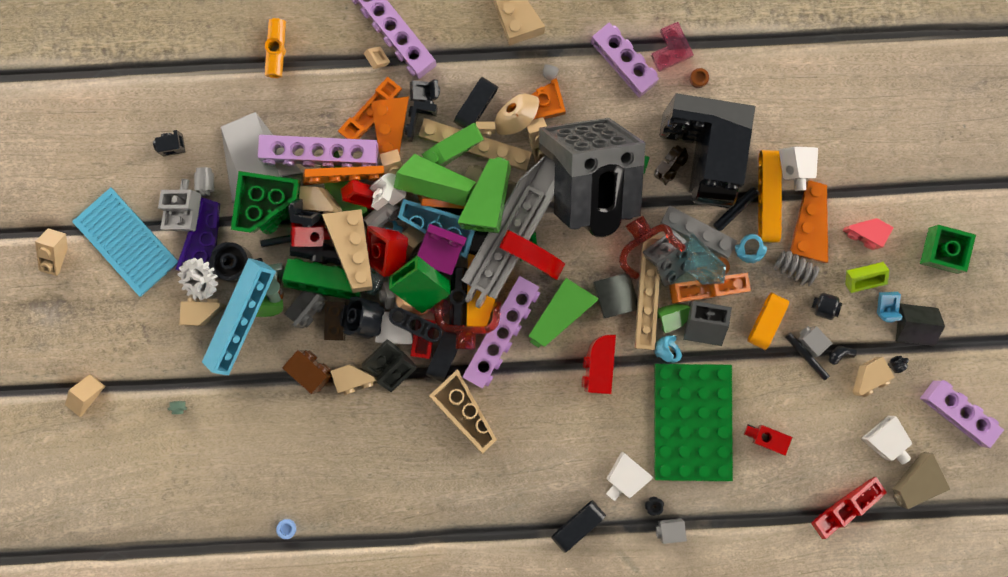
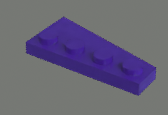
(203, 240)

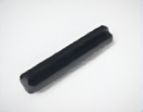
(738, 207)

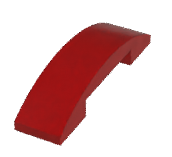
(532, 254)

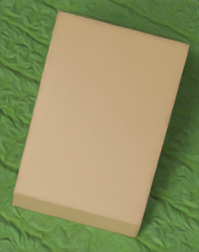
(415, 239)
(83, 394)

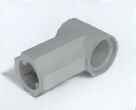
(382, 216)

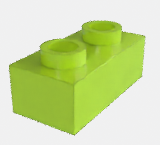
(867, 277)

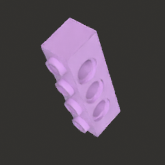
(625, 70)
(989, 427)

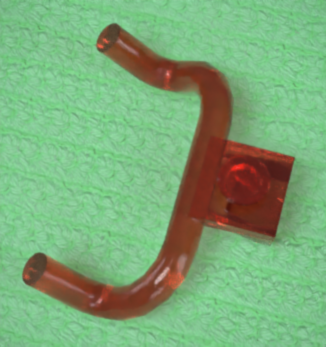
(642, 232)
(467, 334)

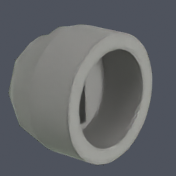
(550, 72)

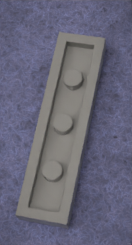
(709, 236)

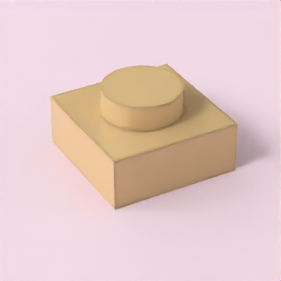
(376, 57)
(486, 128)

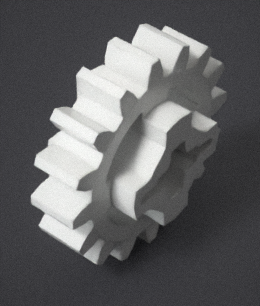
(197, 278)

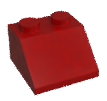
(386, 249)

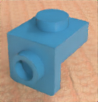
(889, 306)

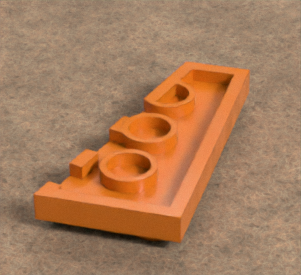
(341, 174)
(811, 229)

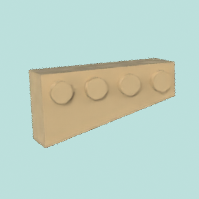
(518, 20)
(349, 240)
(462, 410)

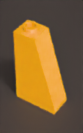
(475, 315)

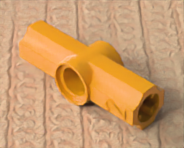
(275, 37)

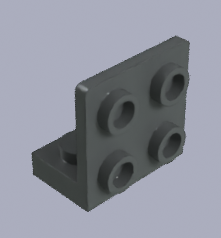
(667, 259)
(304, 308)

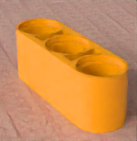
(768, 321)

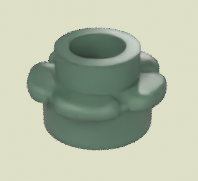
(177, 407)

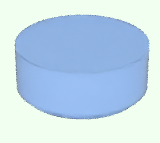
(286, 529)

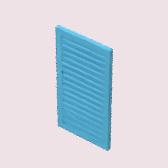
(125, 242)

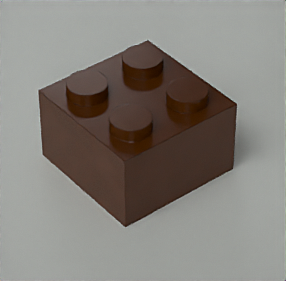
(308, 371)

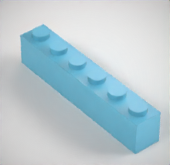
(238, 317)

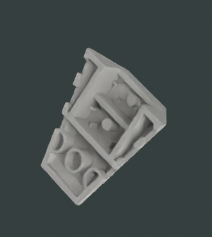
(241, 151)

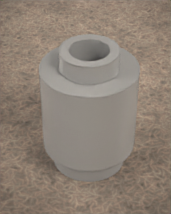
(204, 181)

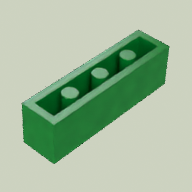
(317, 279)

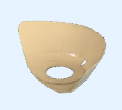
(526, 110)

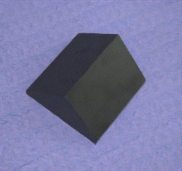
(919, 325)

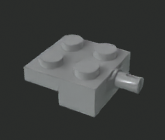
(179, 208)

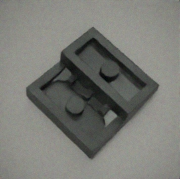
(616, 295)
(389, 365)

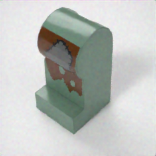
(275, 292)

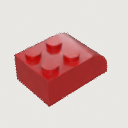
(599, 365)

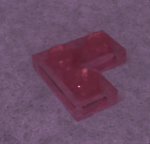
(676, 50)

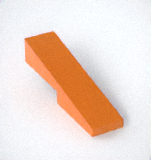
(695, 290)

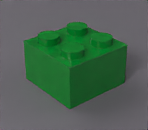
(948, 249)

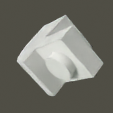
(385, 192)

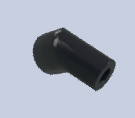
(839, 352)

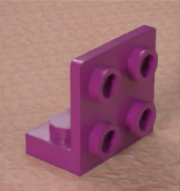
(441, 248)

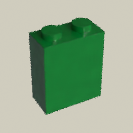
(419, 284)

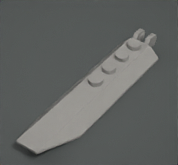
(520, 215)

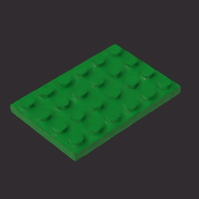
(693, 422)

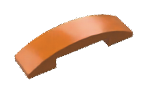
(363, 120)

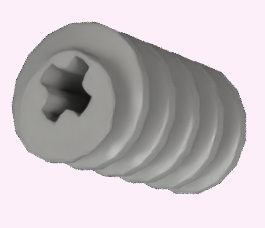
(797, 267)

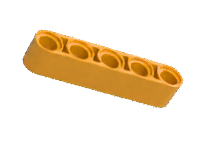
(770, 196)

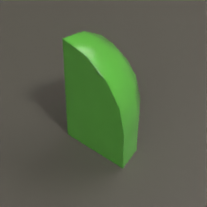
(269, 309)
(673, 316)

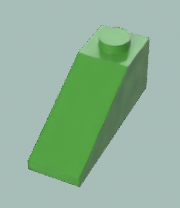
(454, 146)

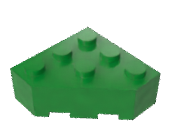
(261, 199)

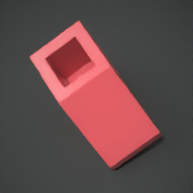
(871, 232)

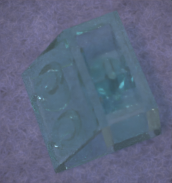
(704, 263)

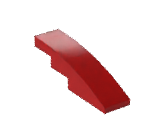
(849, 507)

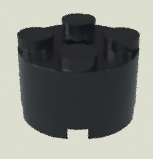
(222, 256)
(362, 318)

